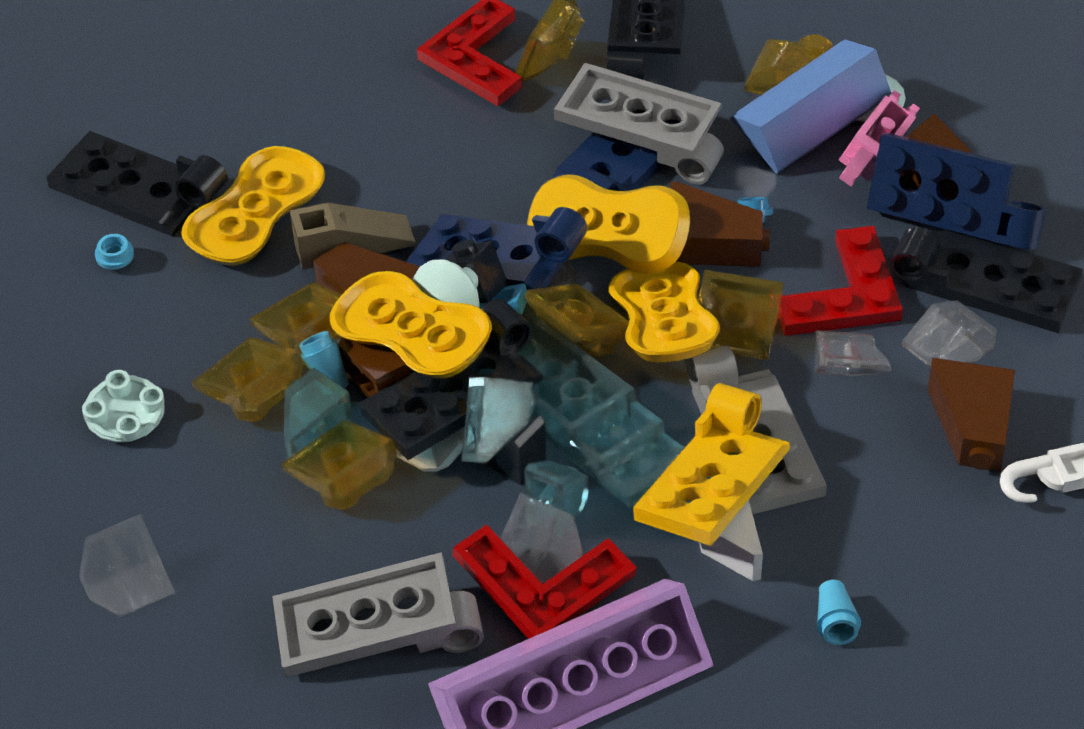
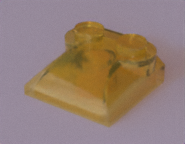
(551, 38)
(782, 59)
(745, 311)
(298, 316)
(579, 317)
(251, 378)
(344, 464)

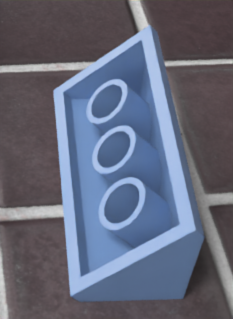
(813, 104)

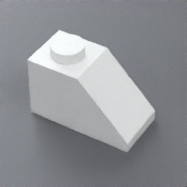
(738, 546)

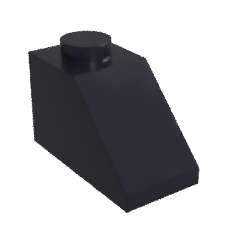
(484, 262)

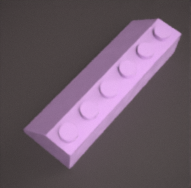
(580, 666)

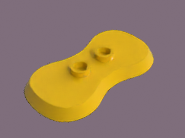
(241, 220)
(634, 227)
(665, 313)
(425, 332)

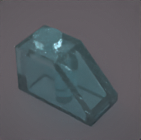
(312, 408)
(494, 415)
(557, 486)

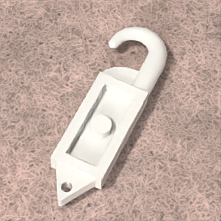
(1059, 470)

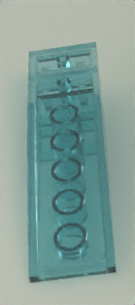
(595, 416)

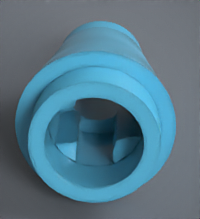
(323, 353)
(836, 614)

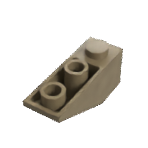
(330, 224)

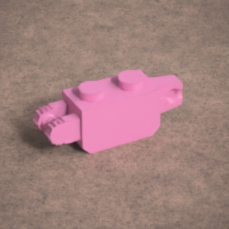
(863, 149)

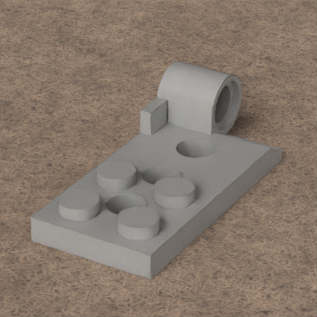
(678, 145)
(800, 474)
(434, 622)

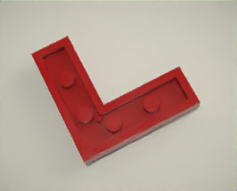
(455, 53)
(866, 302)
(524, 598)

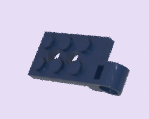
(982, 196)

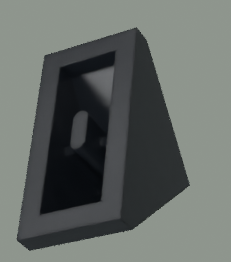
(524, 448)

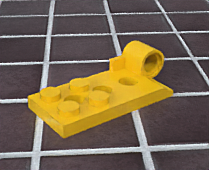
(720, 430)

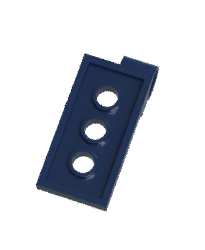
(598, 156)
(546, 243)

